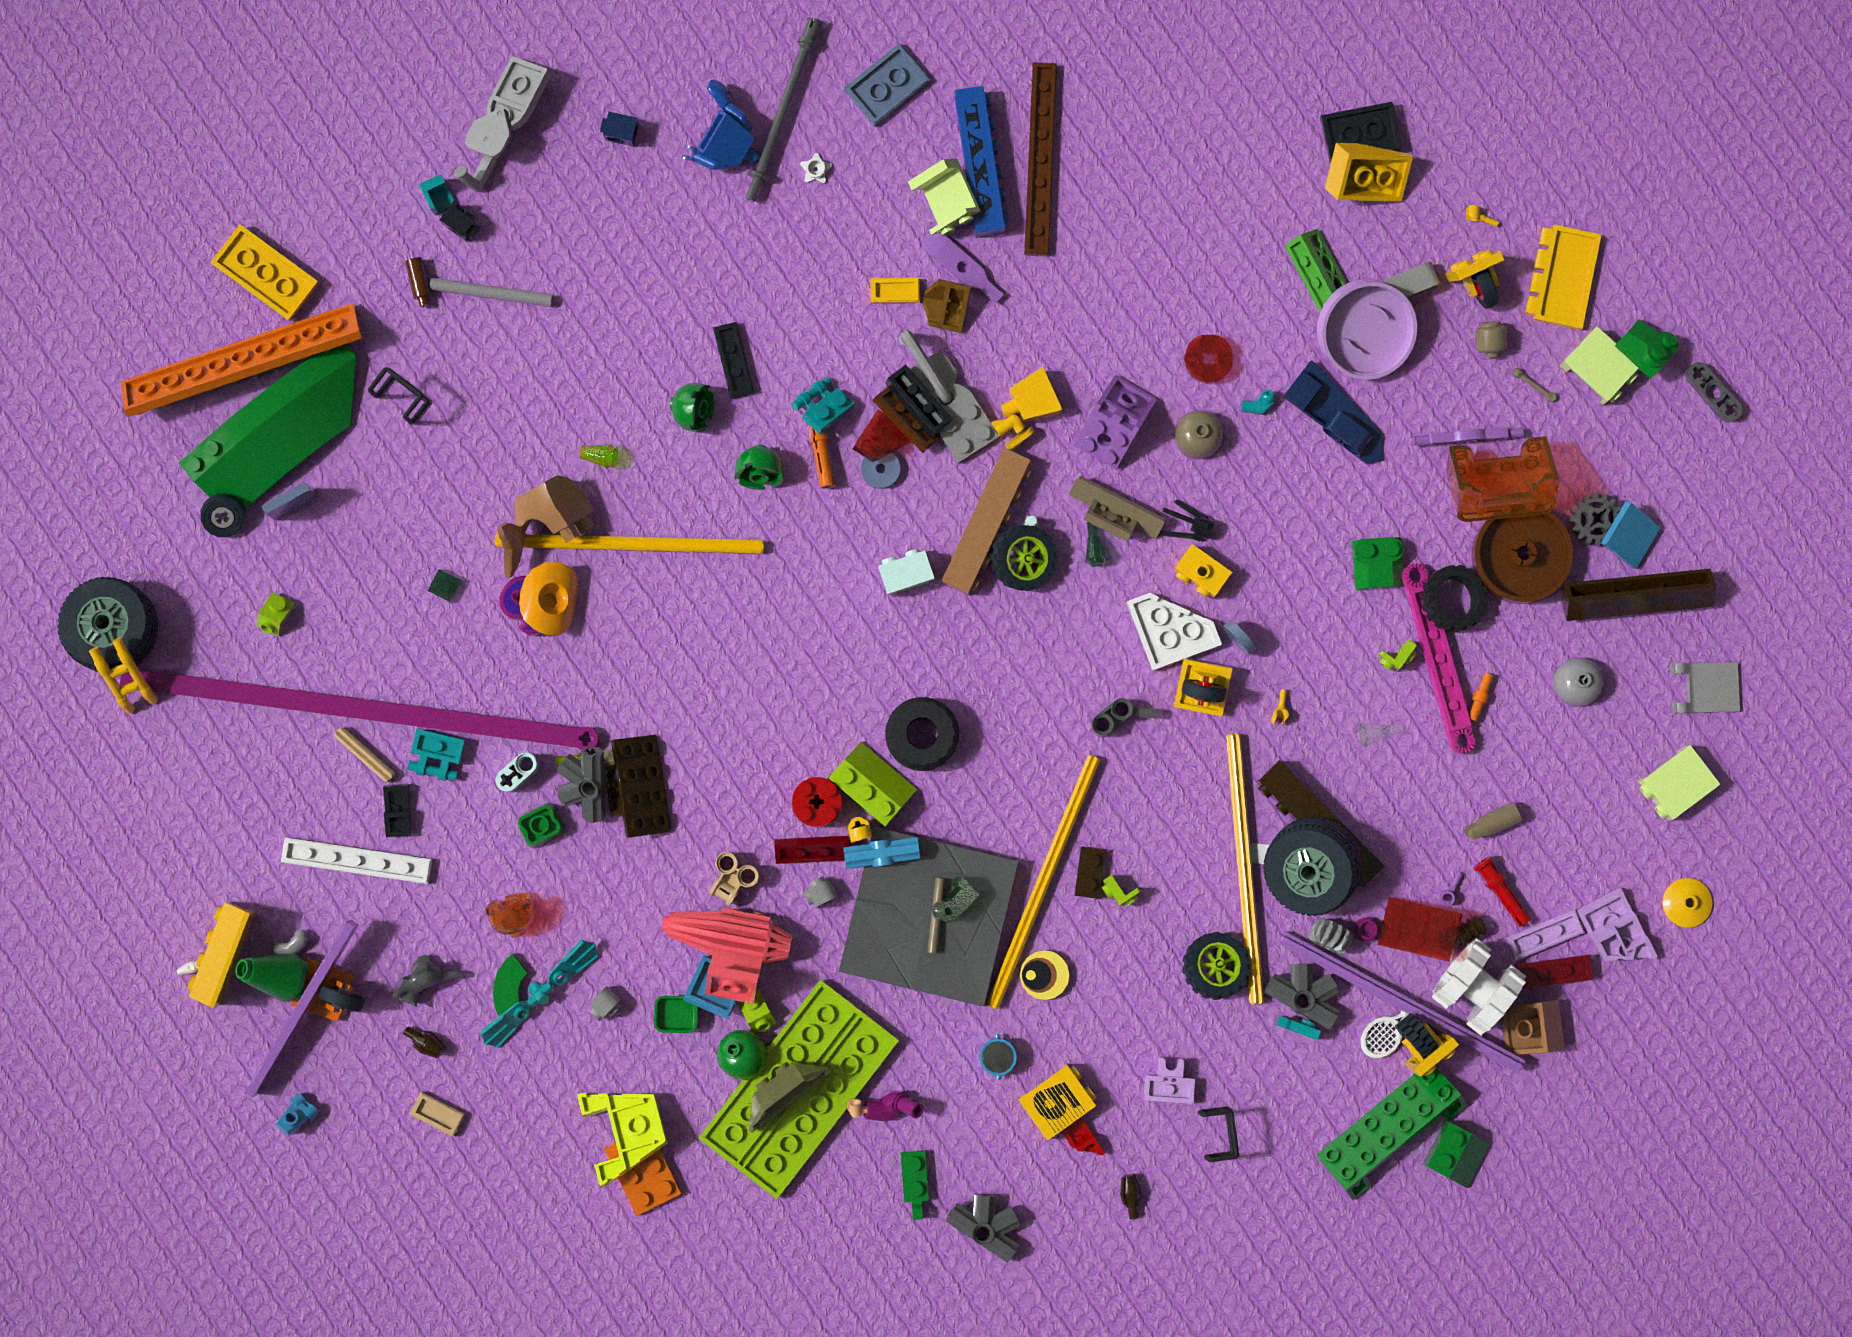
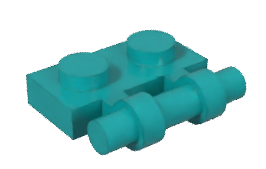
(825, 412)
(438, 747)

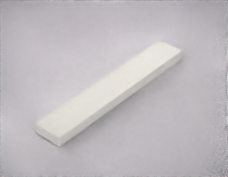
(356, 860)

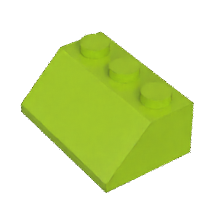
(872, 784)

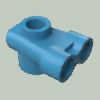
(298, 1110)

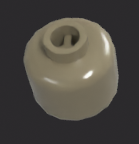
(1491, 338)

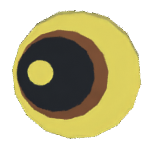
(1044, 975)

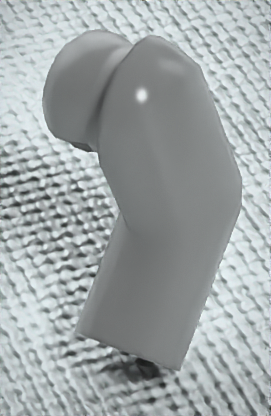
(295, 945)

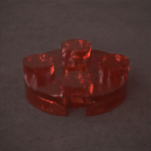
(1206, 372)

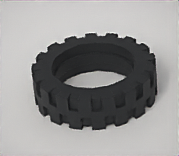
(1476, 591)

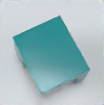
(437, 194)

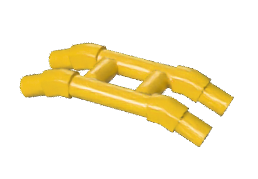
(128, 666)

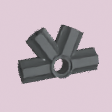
(580, 787)
(1315, 993)
(997, 1223)

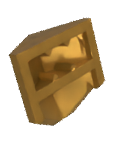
(946, 305)

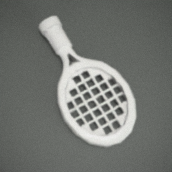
(1386, 1020)

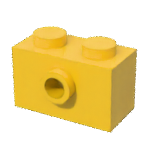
(1202, 572)

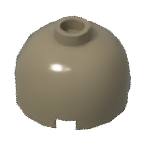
(1199, 434)

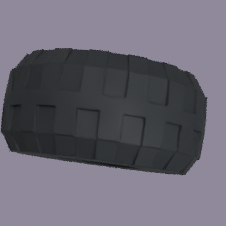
(914, 710)

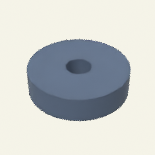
(884, 479)
(1239, 637)

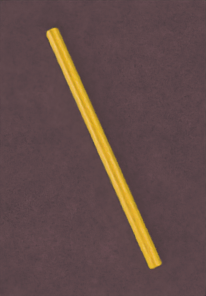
(642, 544)
(1245, 868)
(1043, 882)

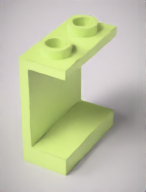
(947, 195)
(1601, 365)
(1678, 783)

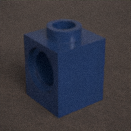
(619, 128)

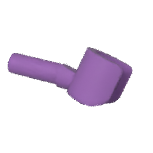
(1451, 889)

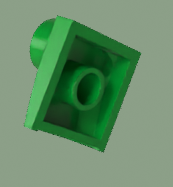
(1647, 347)
(1377, 562)

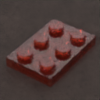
(1420, 929)

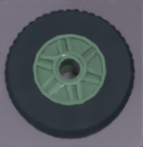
(103, 604)
(1312, 866)

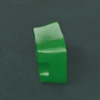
(541, 825)
(674, 1015)

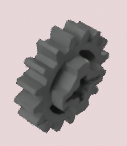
(1588, 512)

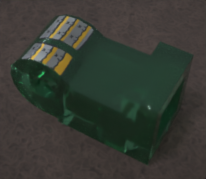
(956, 902)

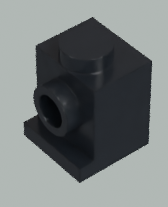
(459, 221)

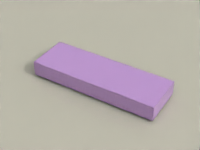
(1545, 934)

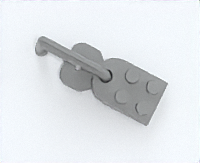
(506, 112)
(970, 425)

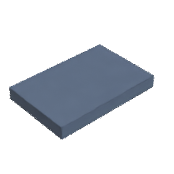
(886, 84)

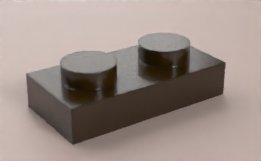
(1089, 872)

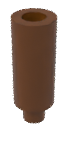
(418, 280)

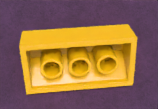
(221, 954)

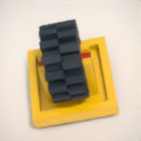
(1424, 1045)

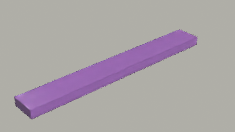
(301, 1008)

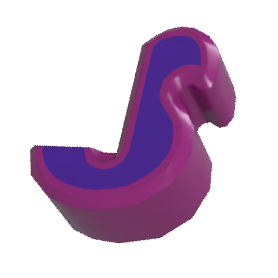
(510, 604)

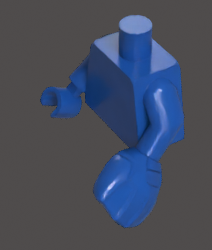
(728, 136)

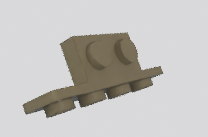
(1114, 512)

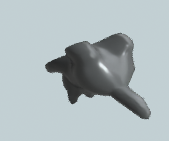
(423, 975)

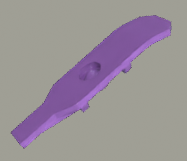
(951, 256)

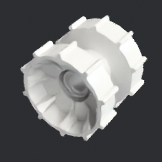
(1490, 995)

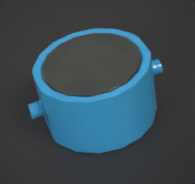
(997, 1056)

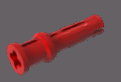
(1496, 882)

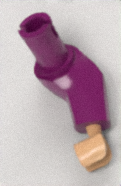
(886, 1108)

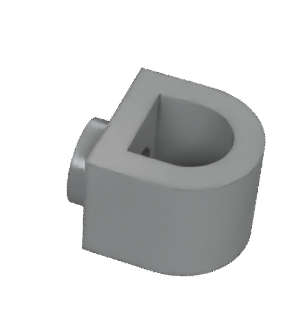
(820, 892)
(605, 1003)

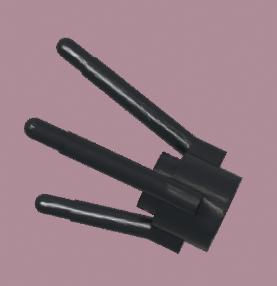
(1200, 524)

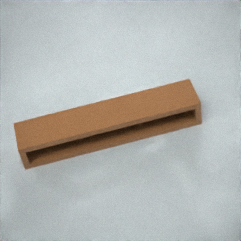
(986, 521)

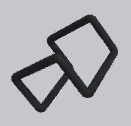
(393, 375)
(1232, 1135)

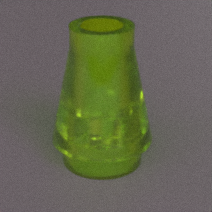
(600, 454)

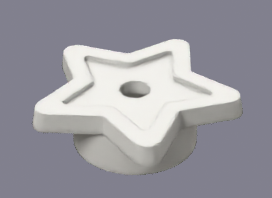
(822, 167)

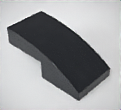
(397, 810)

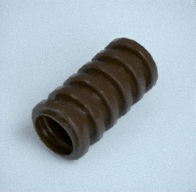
(1470, 930)

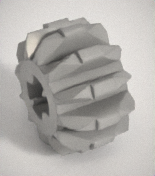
(1330, 936)

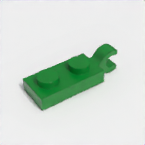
(914, 1180)

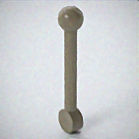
(1550, 397)

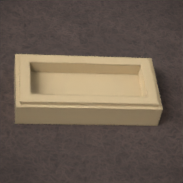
(437, 1114)

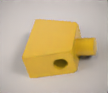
(1032, 398)

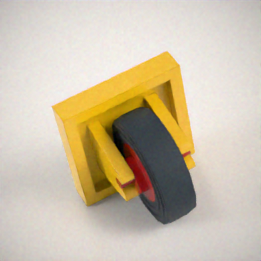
(1478, 276)
(1202, 687)

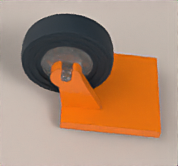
(334, 995)

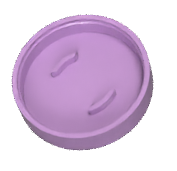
(1367, 329)

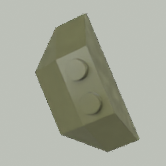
(783, 1089)

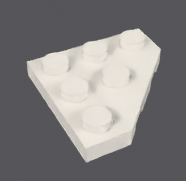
(1170, 630)

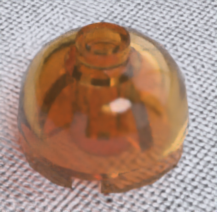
(513, 915)

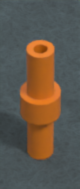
(1480, 697)

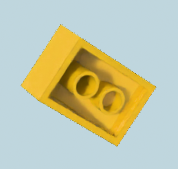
(1367, 173)

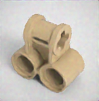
(731, 879)

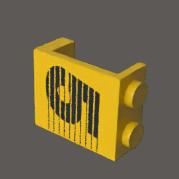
(1058, 1101)

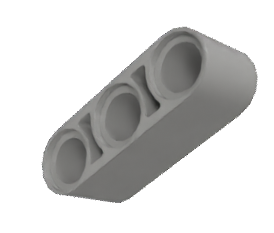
(1415, 280)

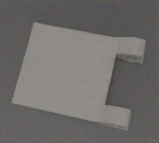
(1709, 687)

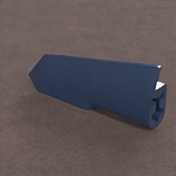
(1338, 416)

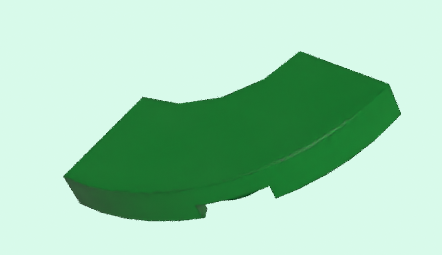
(507, 984)

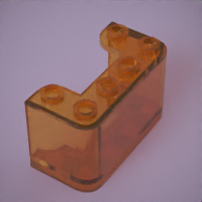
(1504, 484)

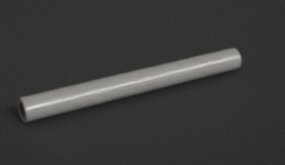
(491, 292)

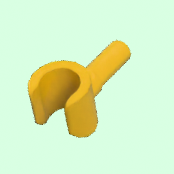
(1473, 214)
(1281, 711)

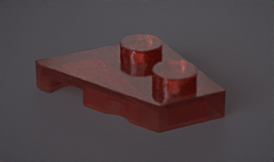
(880, 438)

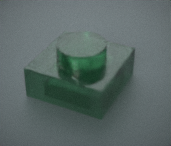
(444, 585)

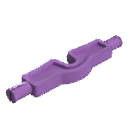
(1474, 435)

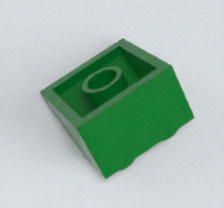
(1456, 1153)

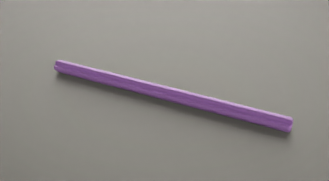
(1401, 1001)

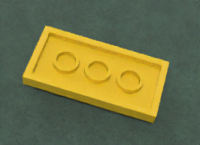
(264, 272)

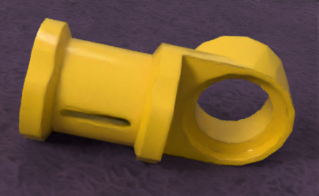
(861, 832)

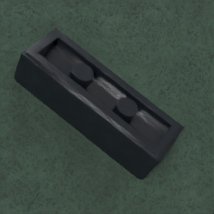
(918, 401)

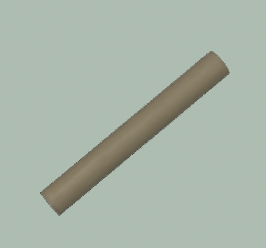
(935, 924)

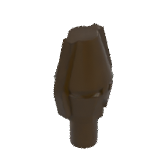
(425, 1042)
(1130, 1194)

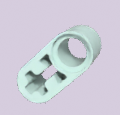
(517, 781)

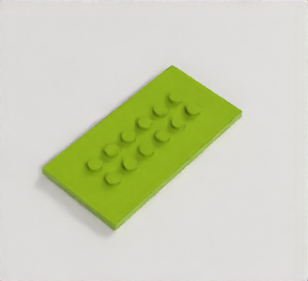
(822, 1033)

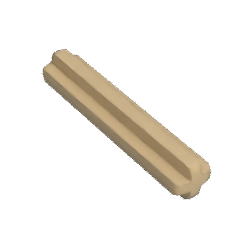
(364, 754)

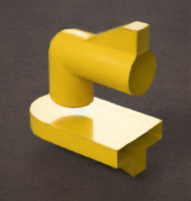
(1014, 422)

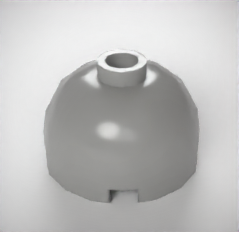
(1567, 683)

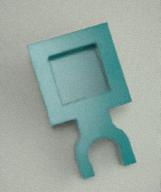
(1304, 1028)

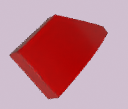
(1081, 1137)

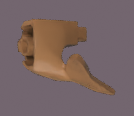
(555, 503)

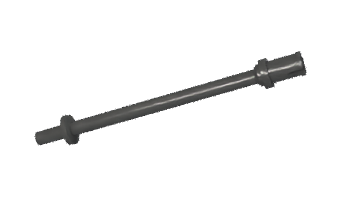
(806, 44)

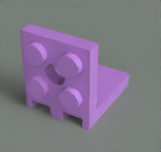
(1115, 419)

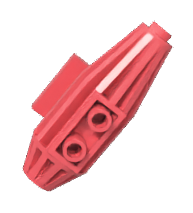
(737, 946)

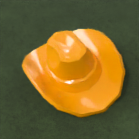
(549, 598)

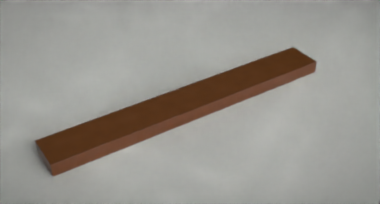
(1040, 159)

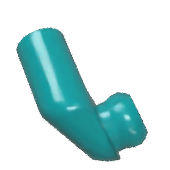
(1261, 405)

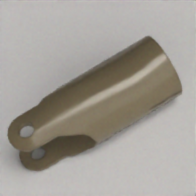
(1494, 822)

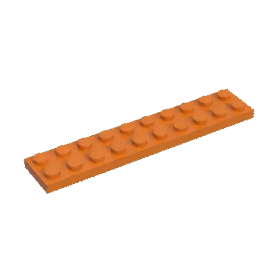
(240, 360)

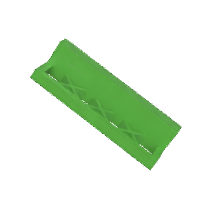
(1311, 269)

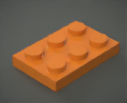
(648, 1182)

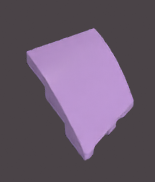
(1615, 928)

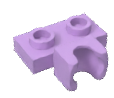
(1169, 1084)

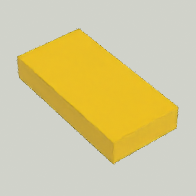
(895, 290)

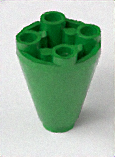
(275, 975)

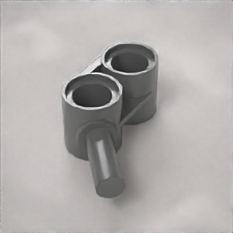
(1115, 720)

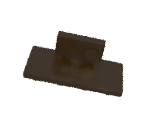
(638, 786)

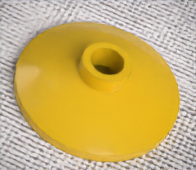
(1675, 902)

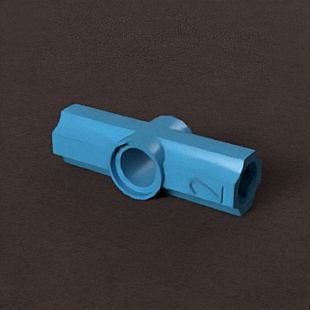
(881, 853)

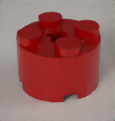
(806, 792)

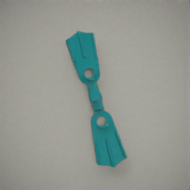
(576, 960)

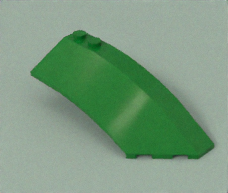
(277, 428)

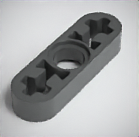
(1724, 392)

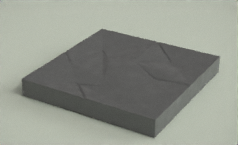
(894, 919)

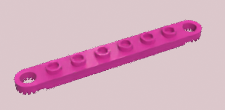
(1439, 665)

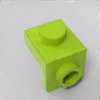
(274, 614)
(1403, 656)
(1113, 890)
(757, 1014)

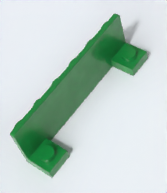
(1389, 1128)

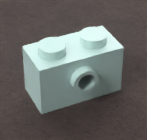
(906, 572)

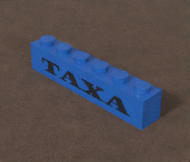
(979, 160)

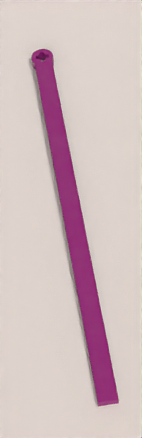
(365, 709)

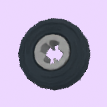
(226, 526)

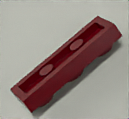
(810, 849)
(1556, 971)

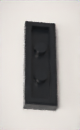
(733, 360)

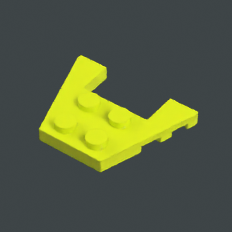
(635, 1128)

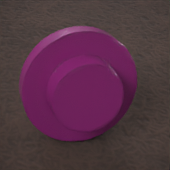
(1366, 929)

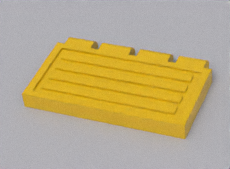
(1566, 276)

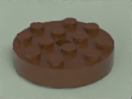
(1527, 580)

